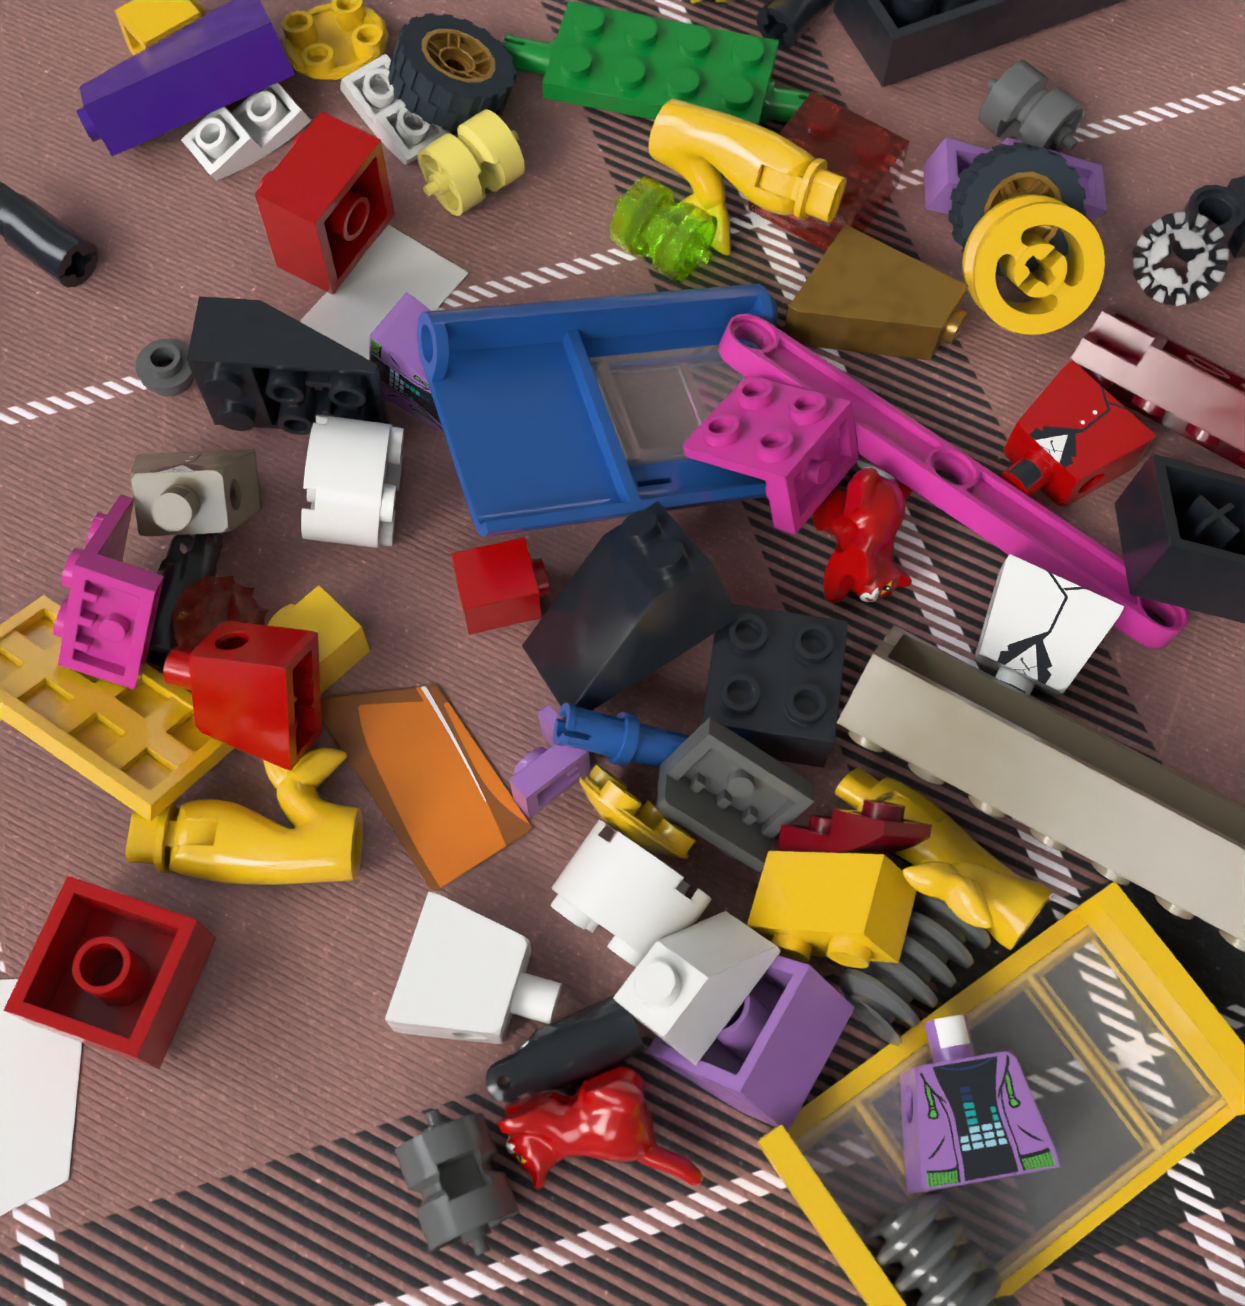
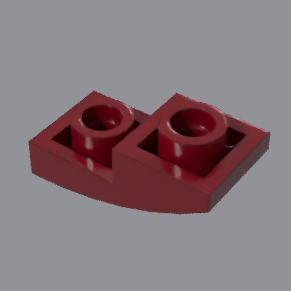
(874, 830)

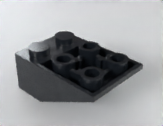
(275, 371)

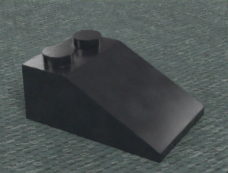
(628, 611)

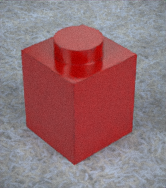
(499, 585)

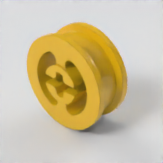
(1061, 286)

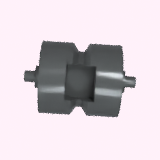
(1026, 109)
(456, 1181)

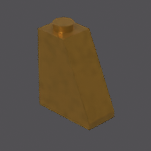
(875, 301)

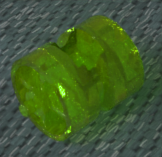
(666, 231)

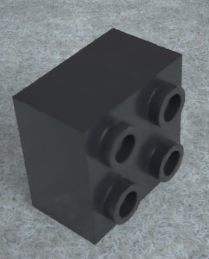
(1185, 537)
(778, 682)

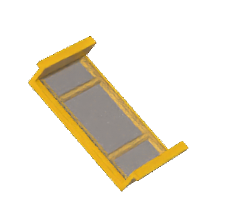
(1118, 1060)

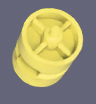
(466, 165)

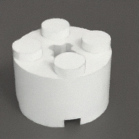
(352, 481)
(625, 894)

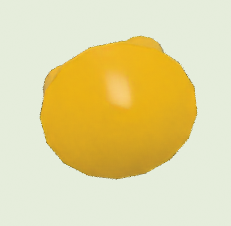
(333, 39)
(622, 812)

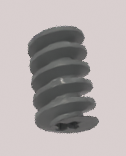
(887, 988)
(932, 1260)

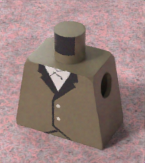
(192, 491)

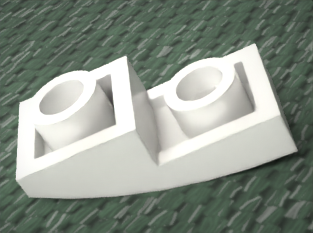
(386, 115)
(236, 140)

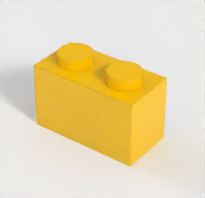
(833, 907)

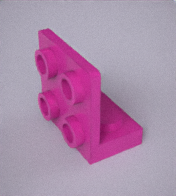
(783, 436)
(109, 605)

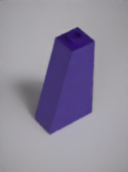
(184, 76)

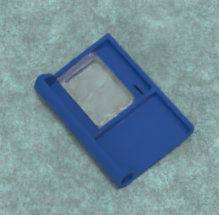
(585, 403)

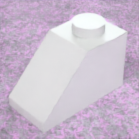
(696, 981)

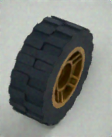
(450, 70)
(1012, 173)

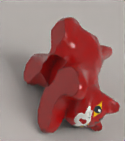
(865, 530)
(599, 1122)

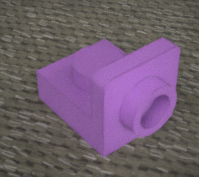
(547, 773)

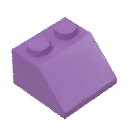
(770, 1045)

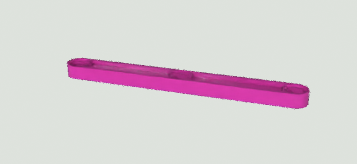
(979, 501)

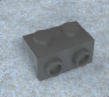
(730, 793)

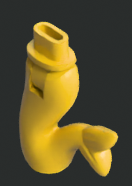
(753, 158)
(241, 846)
(954, 864)

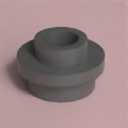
(165, 380)

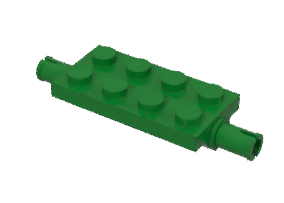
(643, 61)

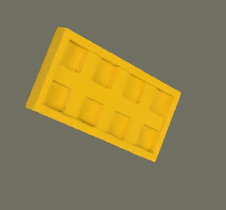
(122, 739)

